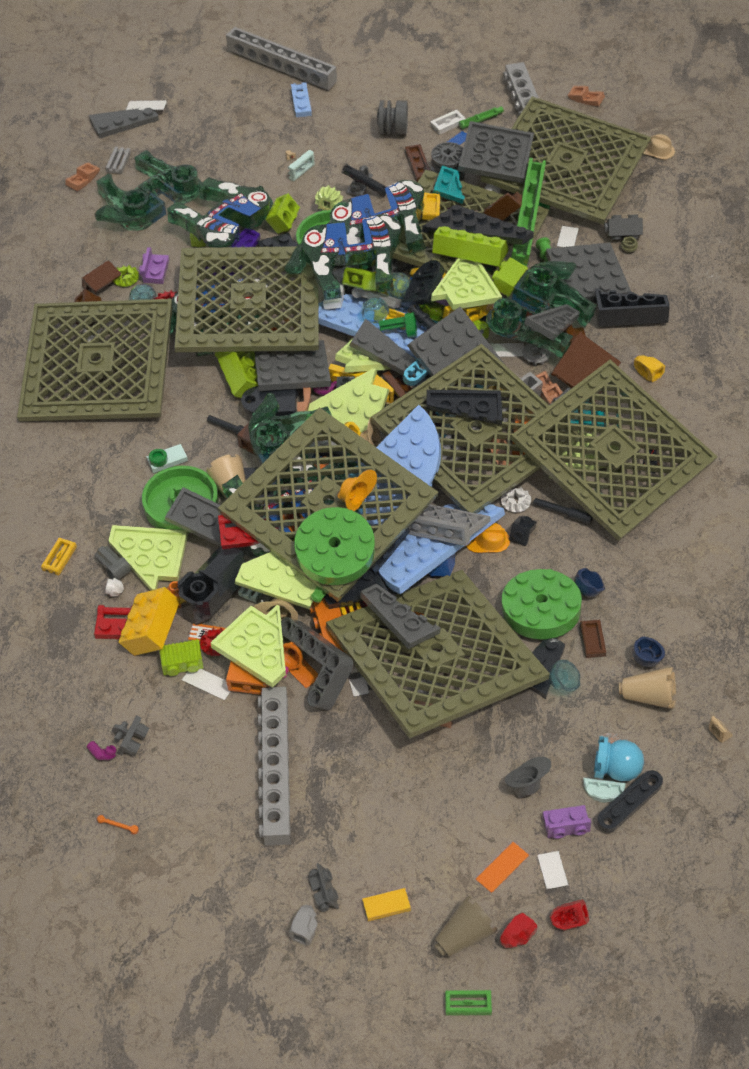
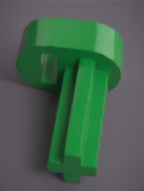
(407, 321)

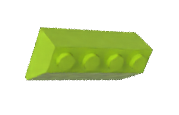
(469, 246)
(239, 370)

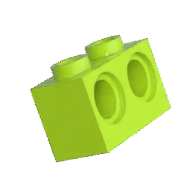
(282, 213)

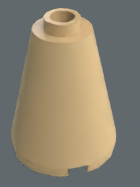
(226, 468)
(651, 688)

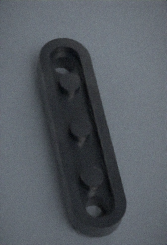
(629, 801)

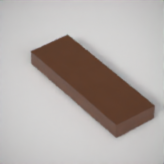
(417, 160)

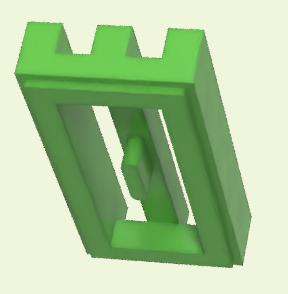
(468, 1007)

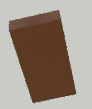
(593, 638)

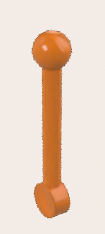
(133, 829)

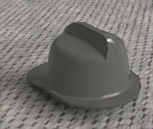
(527, 777)

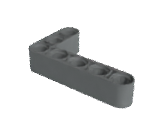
(335, 662)

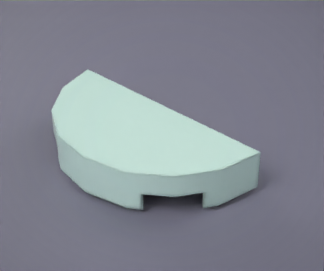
(603, 790)

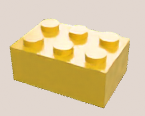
(149, 621)

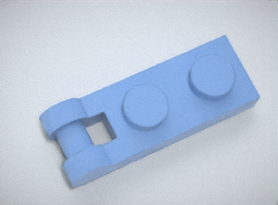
(301, 100)

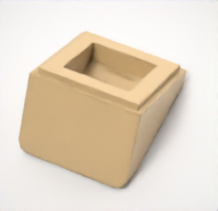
(719, 730)

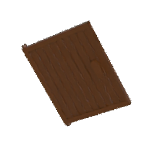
(581, 360)

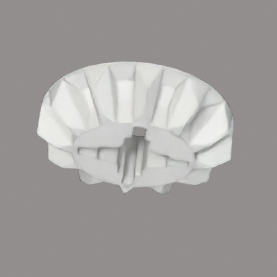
(509, 502)

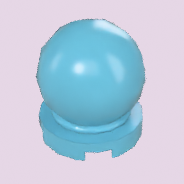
(620, 760)

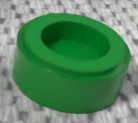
(158, 457)

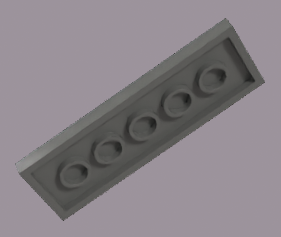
(200, 518)

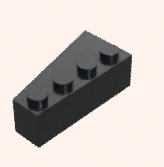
(630, 308)

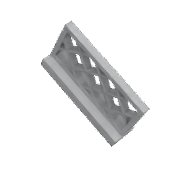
(448, 524)

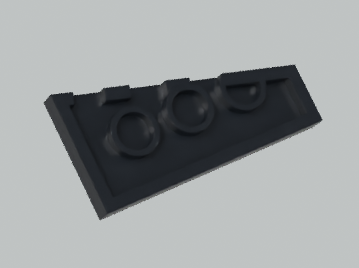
(473, 404)

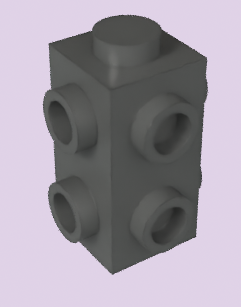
(618, 227)

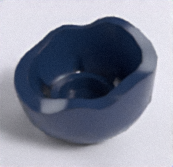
(589, 582)
(646, 656)

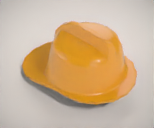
(356, 489)
(490, 540)

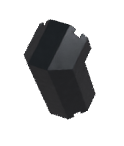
(210, 585)

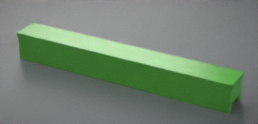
(529, 208)

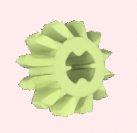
(327, 198)

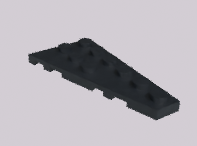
(474, 222)

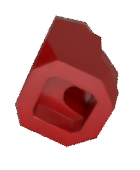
(570, 915)
(518, 931)

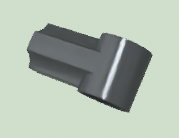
(114, 566)

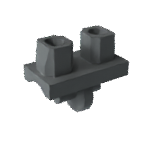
(128, 745)

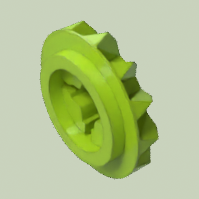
(127, 280)

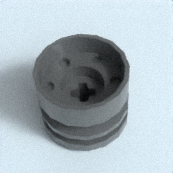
(393, 117)
(448, 155)

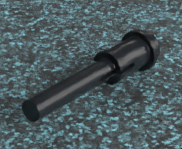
(226, 425)
(572, 512)

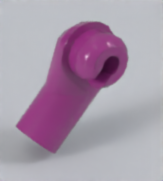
(325, 390)
(101, 754)

